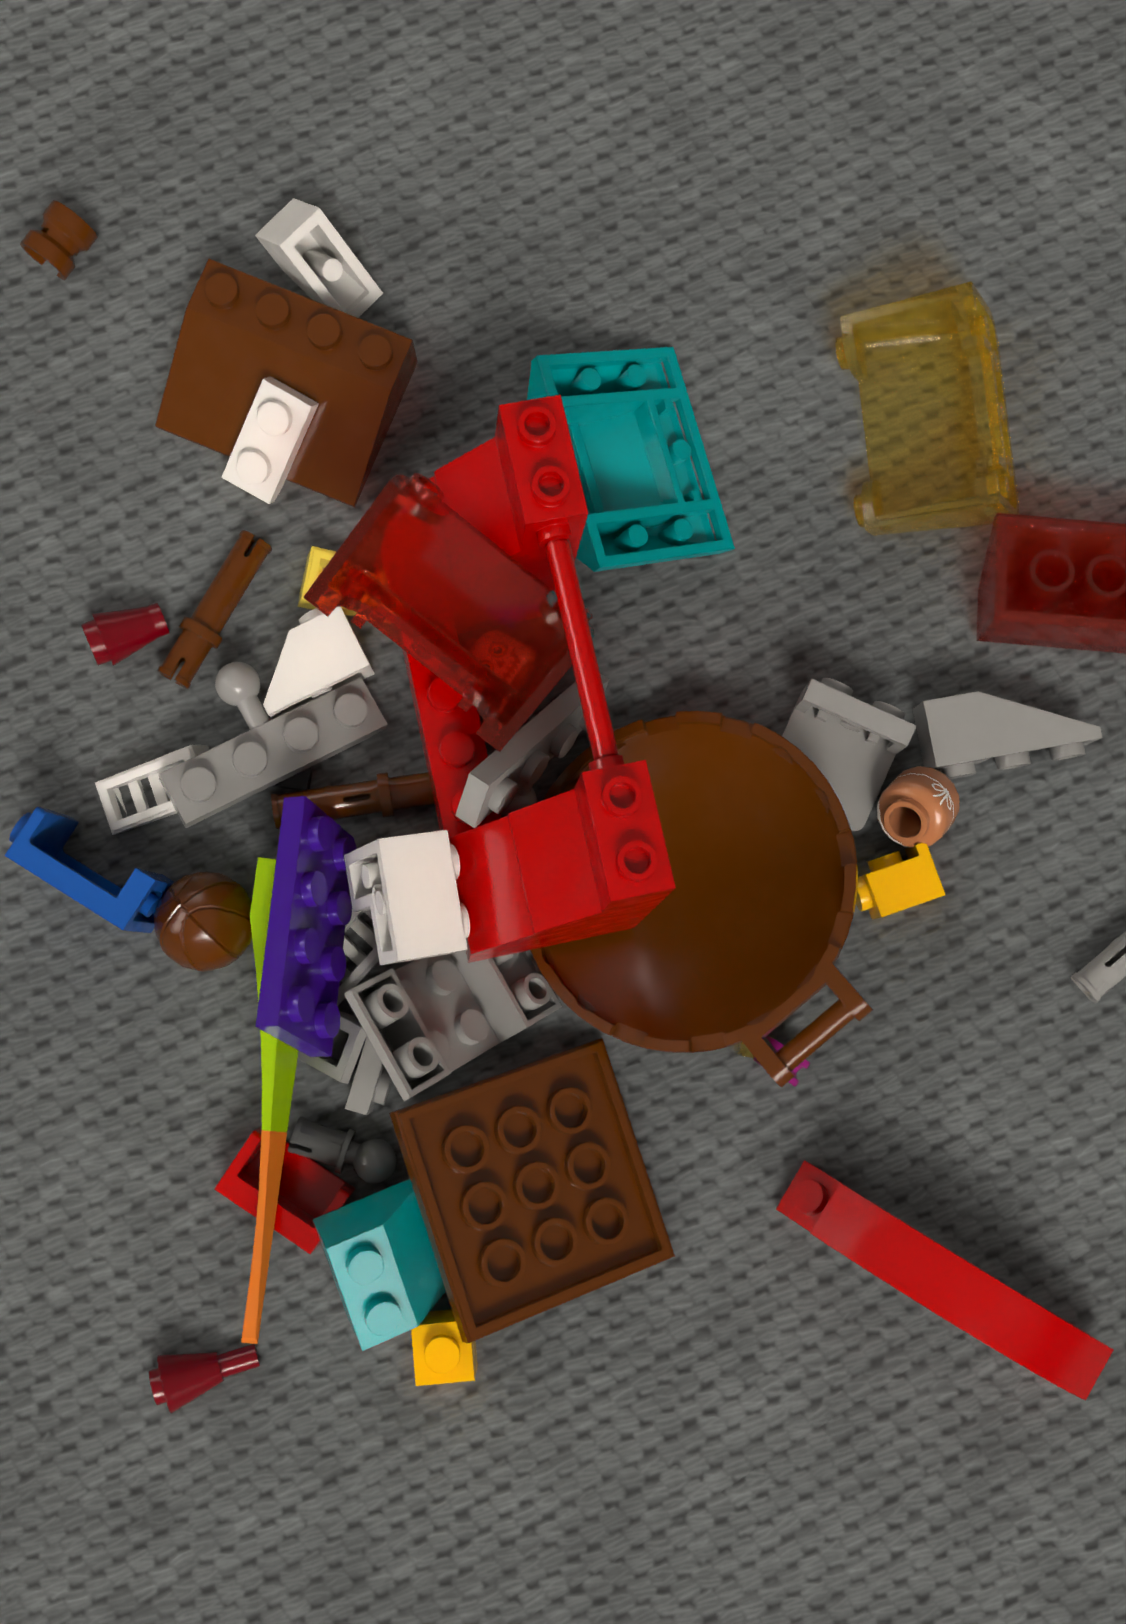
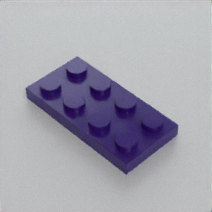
(306, 930)

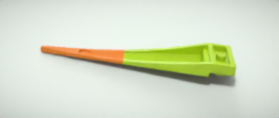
(278, 1078)

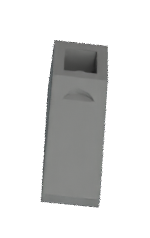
(978, 726)

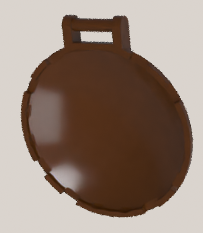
(755, 908)

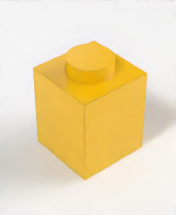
(440, 1352)

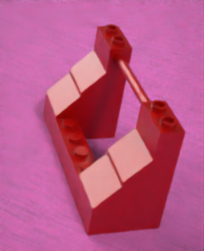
(591, 854)

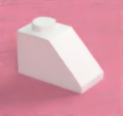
(318, 258)
(315, 660)

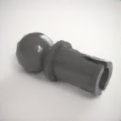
(371, 1160)

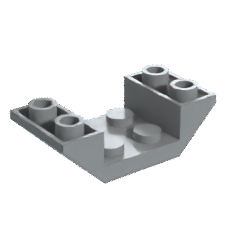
(448, 1012)

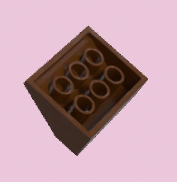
(252, 330)

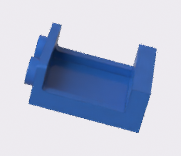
(38, 848)

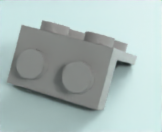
(848, 742)

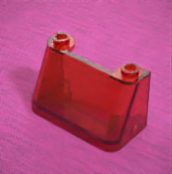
(450, 603)

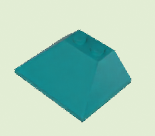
(635, 457)

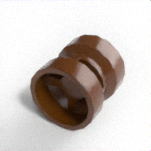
(60, 238)

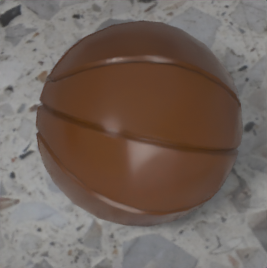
(204, 921)

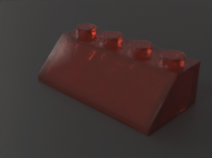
(1054, 584)

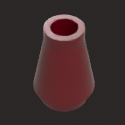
(123, 632)

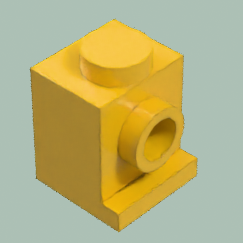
(899, 883)

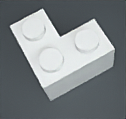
(410, 895)

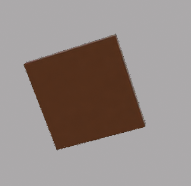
(531, 1188)

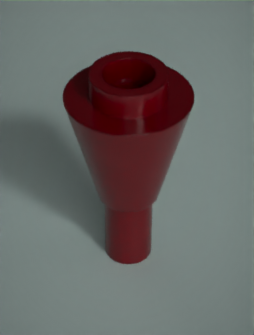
(188, 1376)

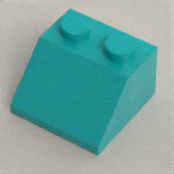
(381, 1263)

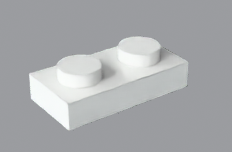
(269, 439)

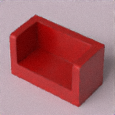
(304, 1191)

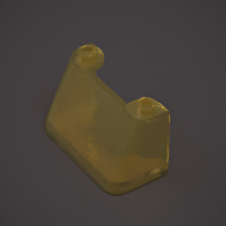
(930, 413)

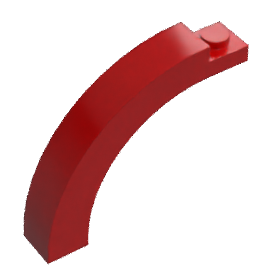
(944, 1282)

